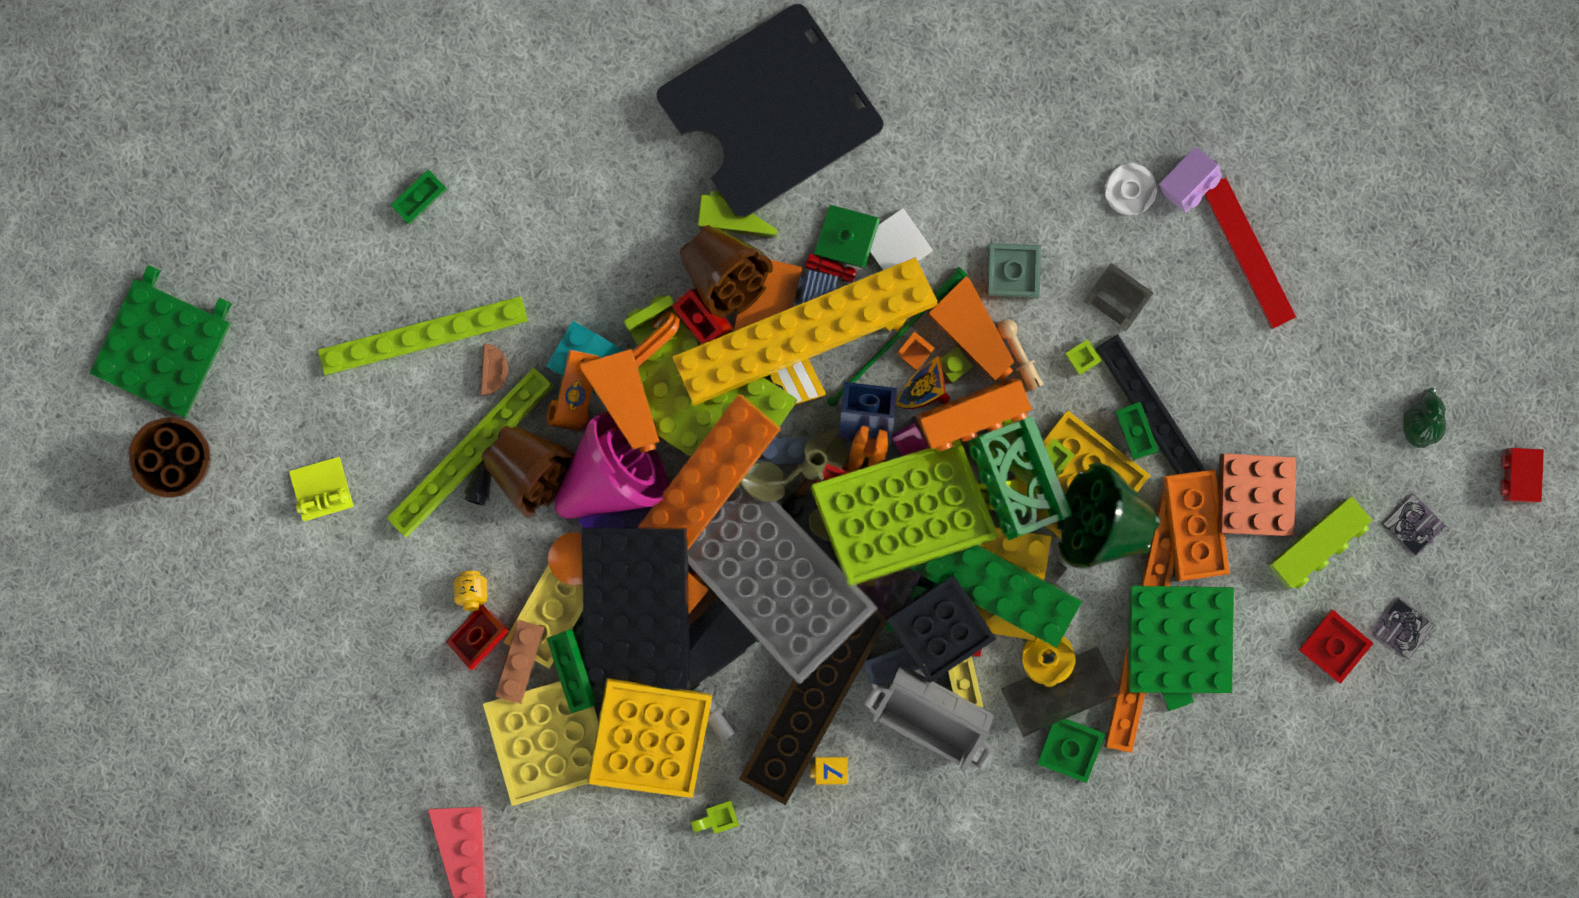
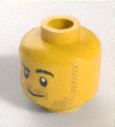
(470, 590)

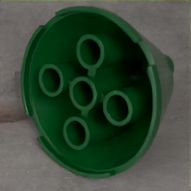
(1106, 519)

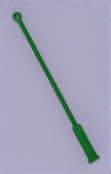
(940, 293)

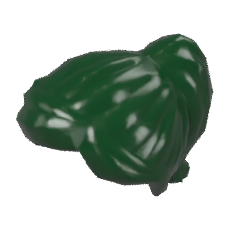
(1425, 421)

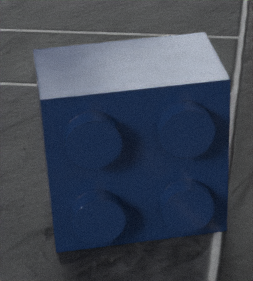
(868, 407)

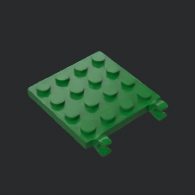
(161, 345)

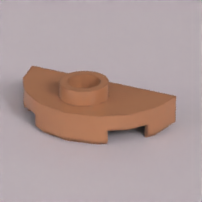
(494, 370)

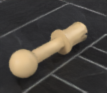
(1008, 330)

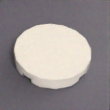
(1122, 192)

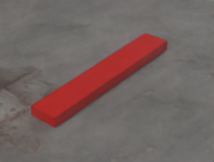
(1249, 254)

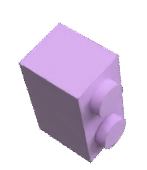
(1191, 180)

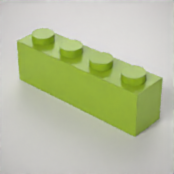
(1320, 542)

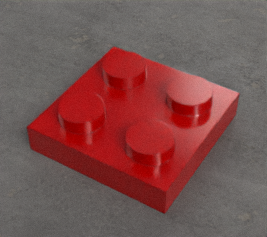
(1335, 646)

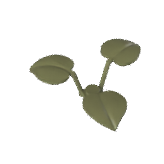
(766, 480)

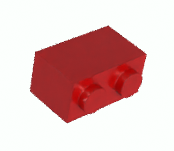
(700, 319)
(1522, 475)

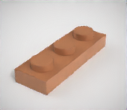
(520, 661)

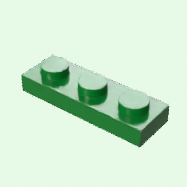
(571, 671)

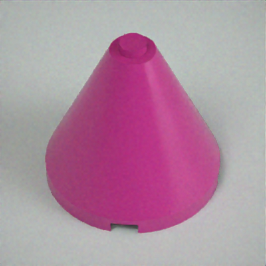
(609, 474)

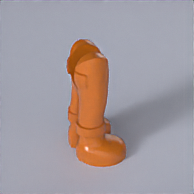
(867, 447)

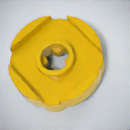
(1049, 673)

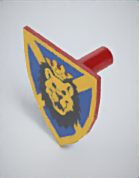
(924, 387)

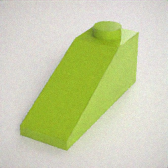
(718, 214)

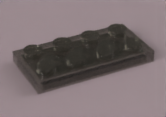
(1040, 706)

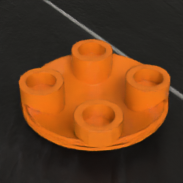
(566, 558)

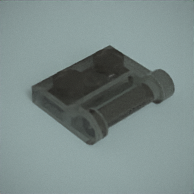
(1124, 290)

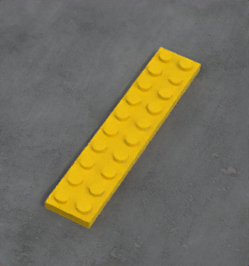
(804, 331)

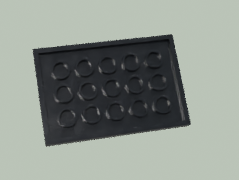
(636, 606)

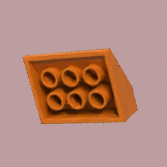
(973, 413)

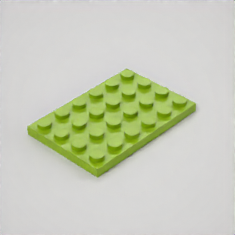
(672, 408)
(903, 512)

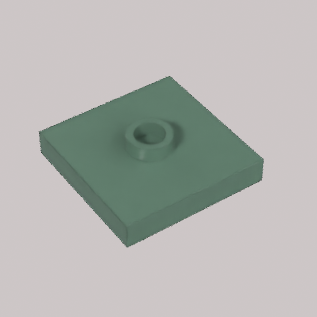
(1013, 270)

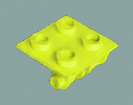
(321, 489)

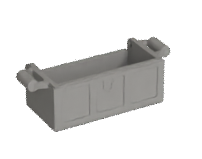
(933, 717)

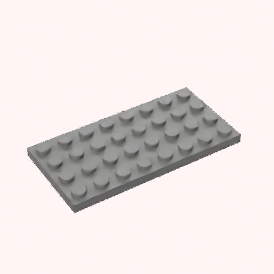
(778, 582)

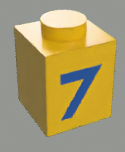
(830, 769)

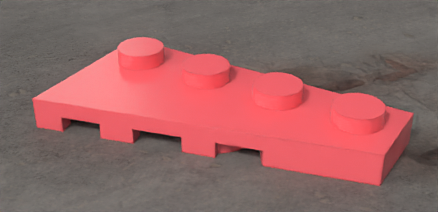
(461, 847)

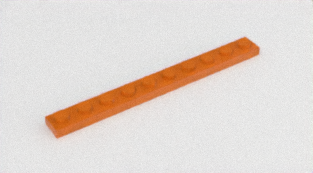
(1129, 705)

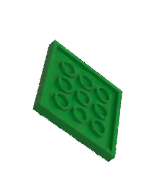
(1180, 639)

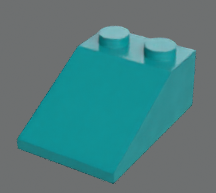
(582, 340)

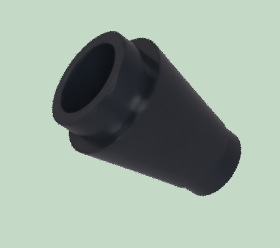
(479, 486)

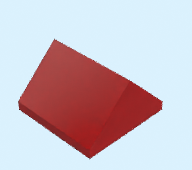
(477, 637)

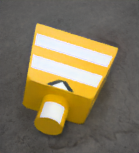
(799, 382)

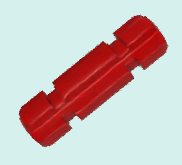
(830, 267)

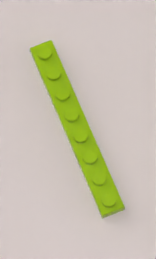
(423, 335)
(468, 453)

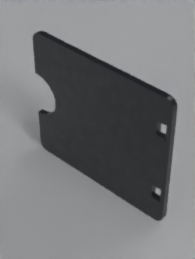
(773, 108)

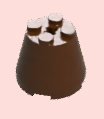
(725, 271)
(155, 452)
(527, 468)

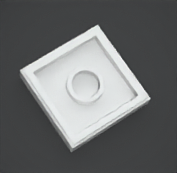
(898, 241)

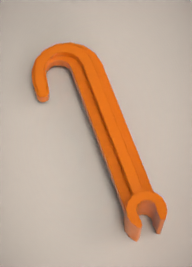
(658, 338)

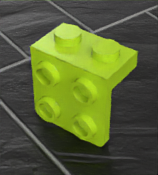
(640, 320)

